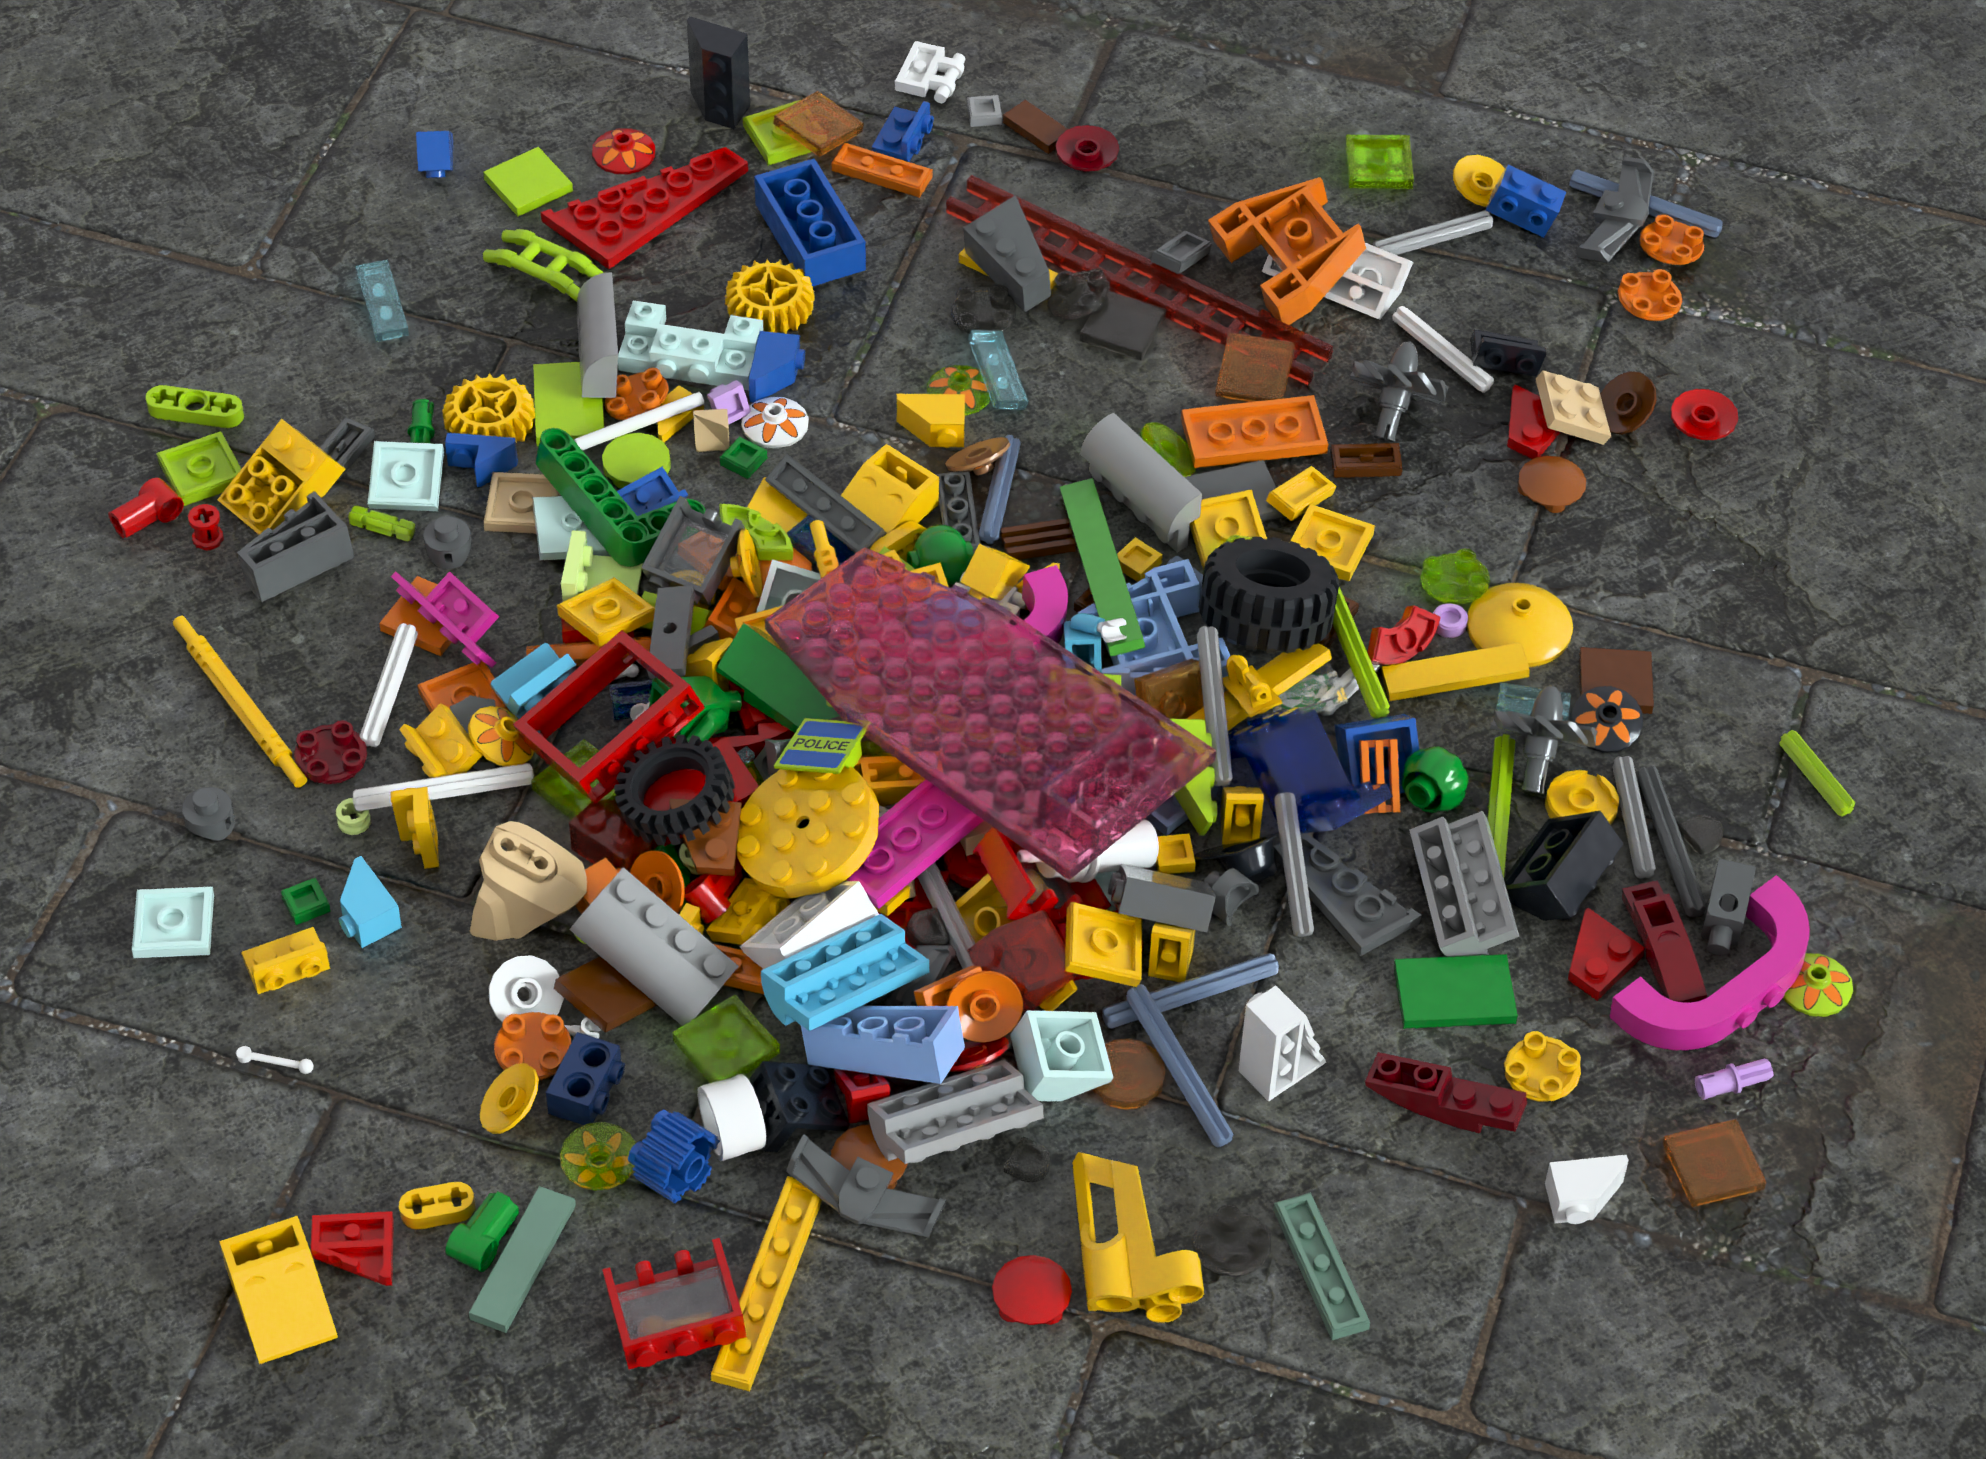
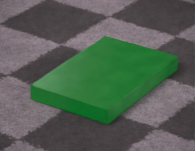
(1455, 991)

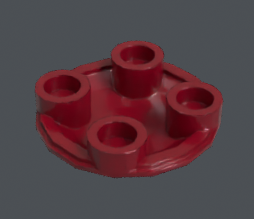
(330, 753)

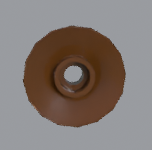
(1628, 401)

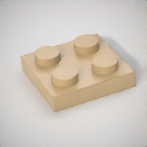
(1573, 407)

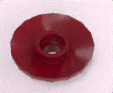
(1087, 148)

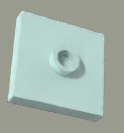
(405, 476)
(554, 527)
(173, 922)

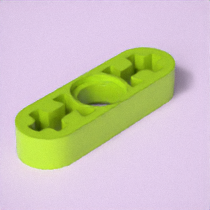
(164, 400)

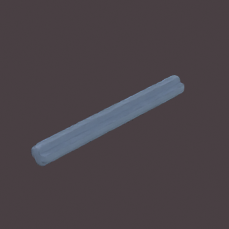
(1596, 186)
(1197, 988)
(1179, 1066)

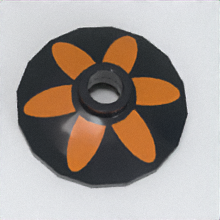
(1612, 733)

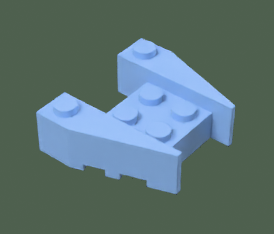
(1158, 601)

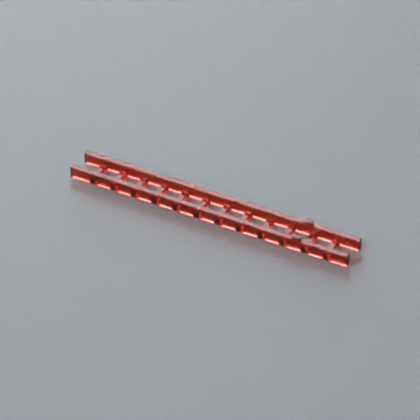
(1158, 275)

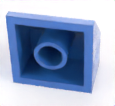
(1392, 727)

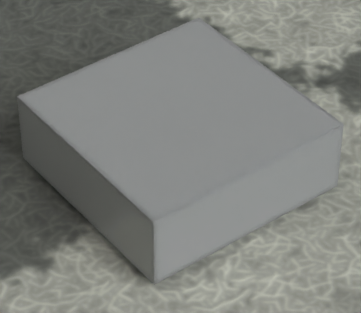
(984, 111)

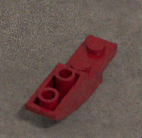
(1665, 942)
(1439, 1096)

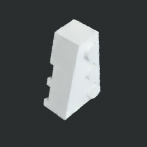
(1276, 1044)

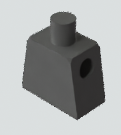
(1727, 905)

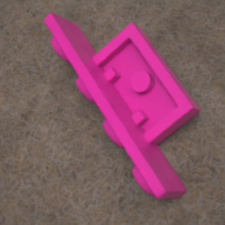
(456, 608)

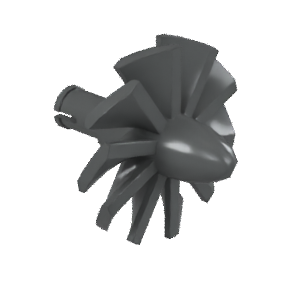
(1398, 385)
(1542, 735)

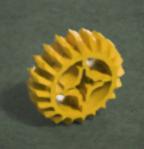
(789, 292)
(490, 408)

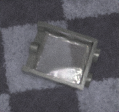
(692, 551)

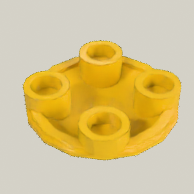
(1542, 1067)

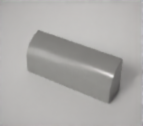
(597, 337)

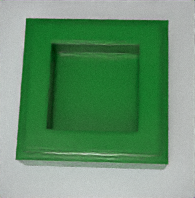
(743, 457)
(305, 901)

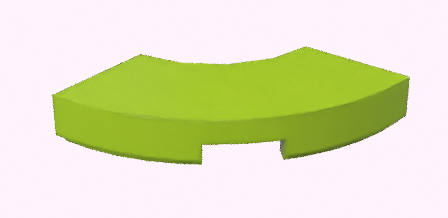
(769, 539)

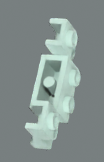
(688, 352)

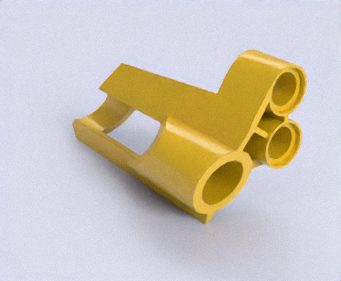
(1125, 1269)

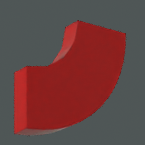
(1403, 640)

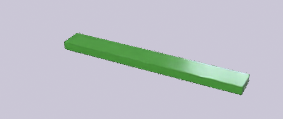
(1101, 563)

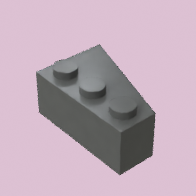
(1009, 253)
(296, 549)

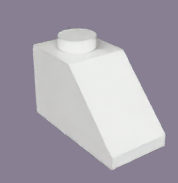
(1583, 1186)

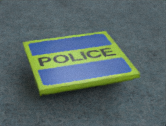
(822, 747)

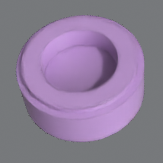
(1452, 620)

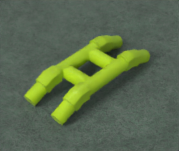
(551, 273)

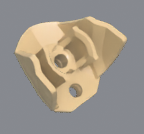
(525, 883)

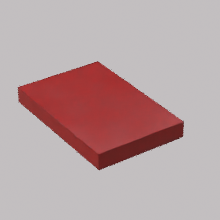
(689, 782)

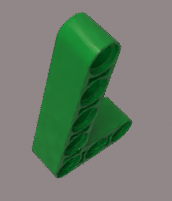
(597, 503)

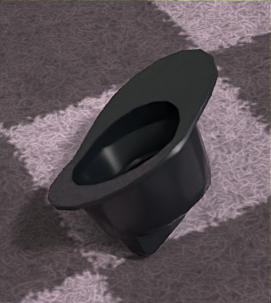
(1251, 858)

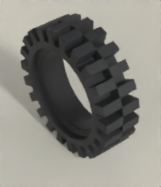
(688, 817)

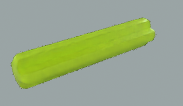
(1817, 773)

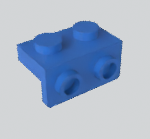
(651, 492)

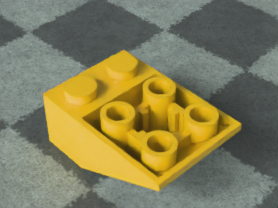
(279, 478)
(893, 489)
(278, 1289)

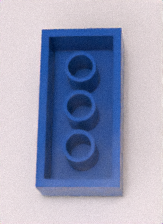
(810, 222)

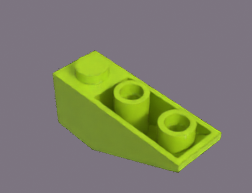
(1196, 795)

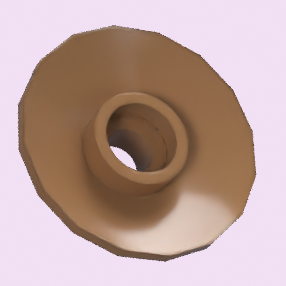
(978, 456)

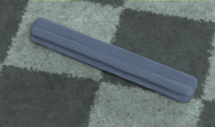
(999, 492)

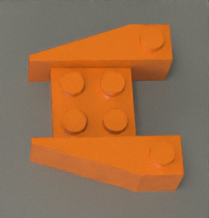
(1297, 238)

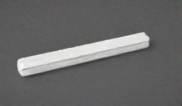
(448, 785)

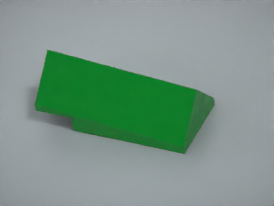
(772, 679)

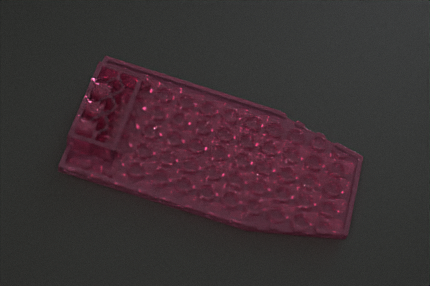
(987, 708)

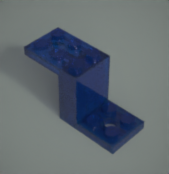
(1296, 757)

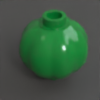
(943, 546)
(1439, 774)

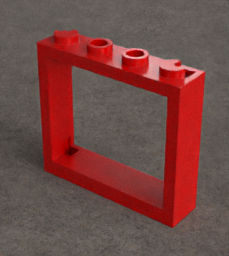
(658, 721)

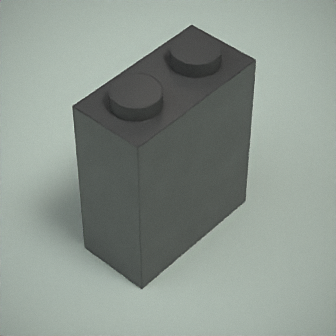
(1162, 897)

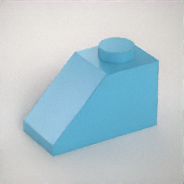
(367, 906)

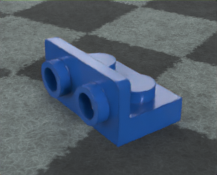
(904, 132)

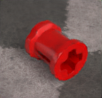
(211, 519)

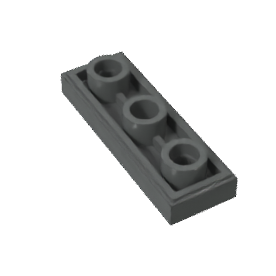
(957, 505)
(672, 627)

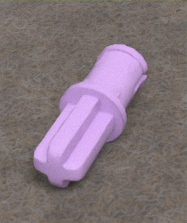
(1733, 1078)

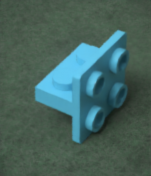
(532, 679)

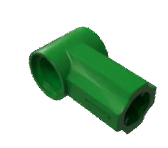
(479, 1239)

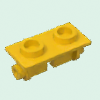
(1249, 687)

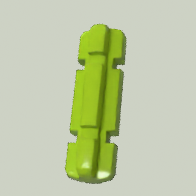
(381, 523)

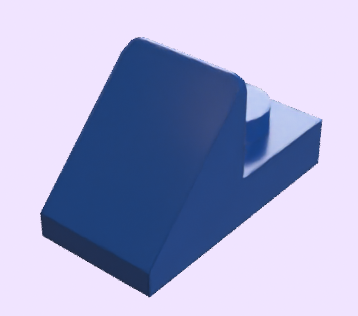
(481, 452)

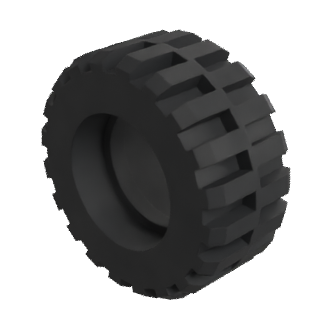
(1268, 594)

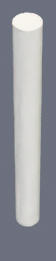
(640, 421)

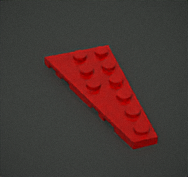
(642, 208)

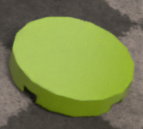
(634, 457)

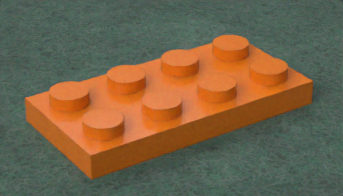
(1254, 431)

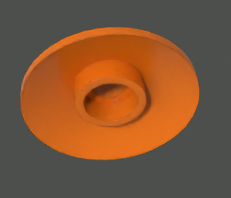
(660, 876)
(994, 1018)

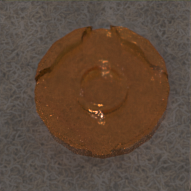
(1136, 1074)

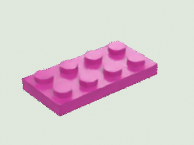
(912, 839)

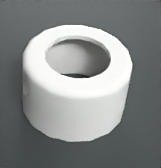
(733, 1115)

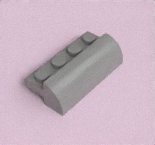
(1142, 480)
(1464, 885)
(654, 947)
(952, 1113)

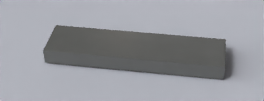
(824, 504)

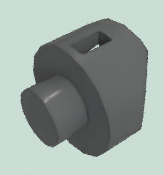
(447, 536)
(206, 813)
(1230, 891)

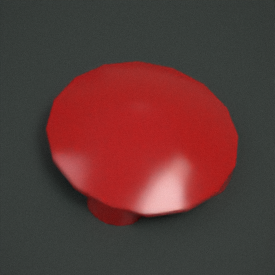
(1032, 1290)

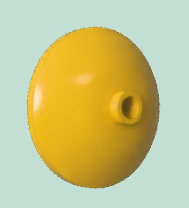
(1524, 615)

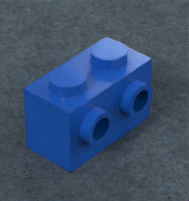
(1526, 200)

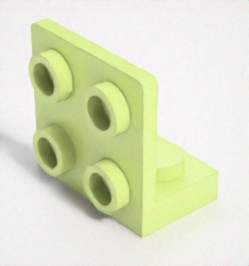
(587, 570)

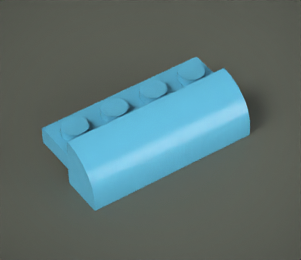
(842, 973)

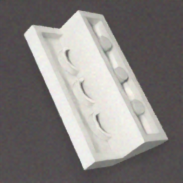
(1368, 284)

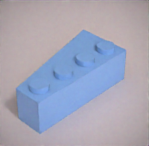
(889, 1041)

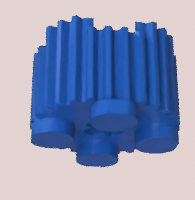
(673, 1155)

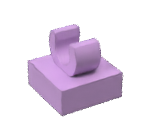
(731, 398)

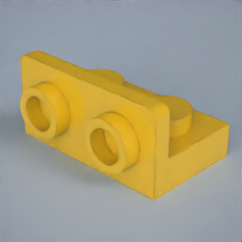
(441, 744)
(417, 822)
(747, 914)
(286, 960)

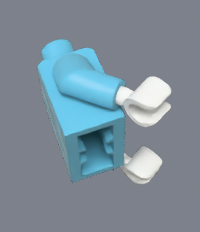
(1084, 635)

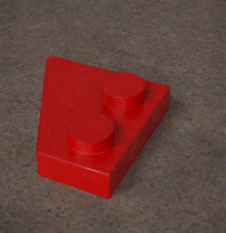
(1528, 425)
(1601, 955)
(356, 1243)

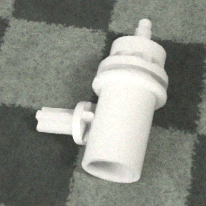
(1135, 848)

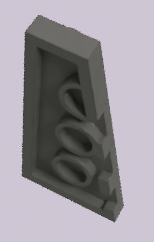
(1349, 901)

